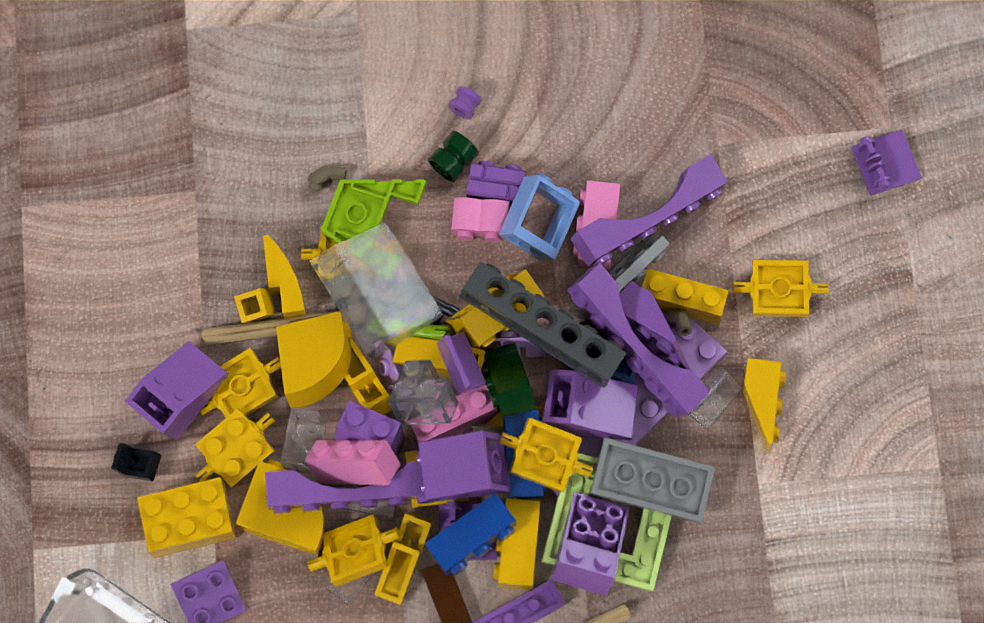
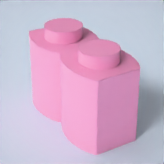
(479, 218)

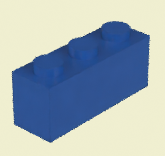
(519, 486)
(471, 535)

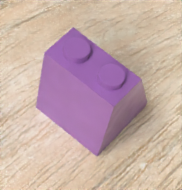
(365, 424)
(463, 466)

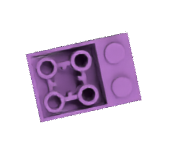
(650, 324)
(177, 390)
(588, 409)
(590, 544)

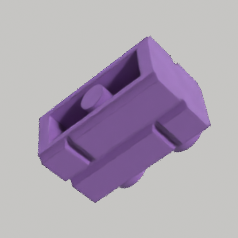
(494, 182)

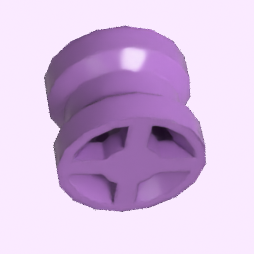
(464, 102)

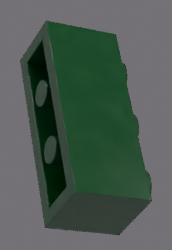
(507, 380)

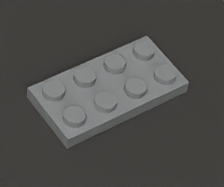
(631, 266)
(652, 480)

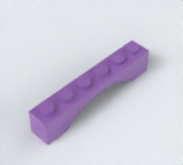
(605, 236)
(600, 299)
(292, 490)

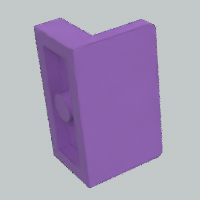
(460, 363)

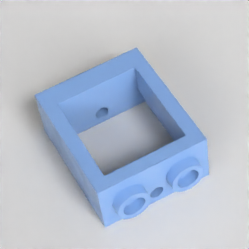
(567, 206)

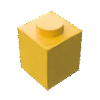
(255, 305)

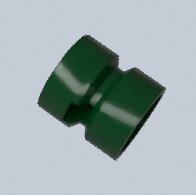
(450, 159)

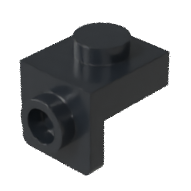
(136, 462)

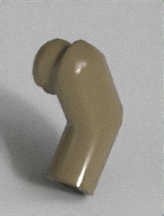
(323, 174)
(679, 318)

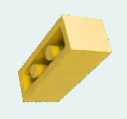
(698, 299)
(520, 549)

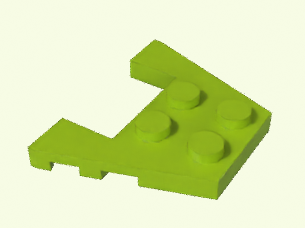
(364, 203)

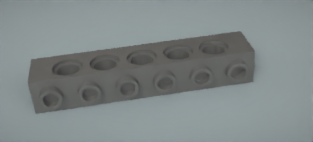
(548, 339)

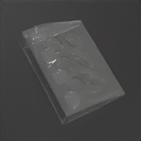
(376, 289)

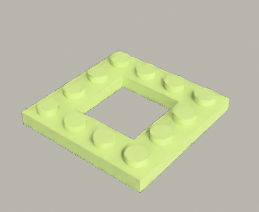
(633, 570)

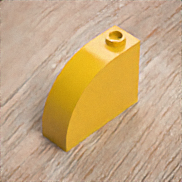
(313, 357)
(293, 529)

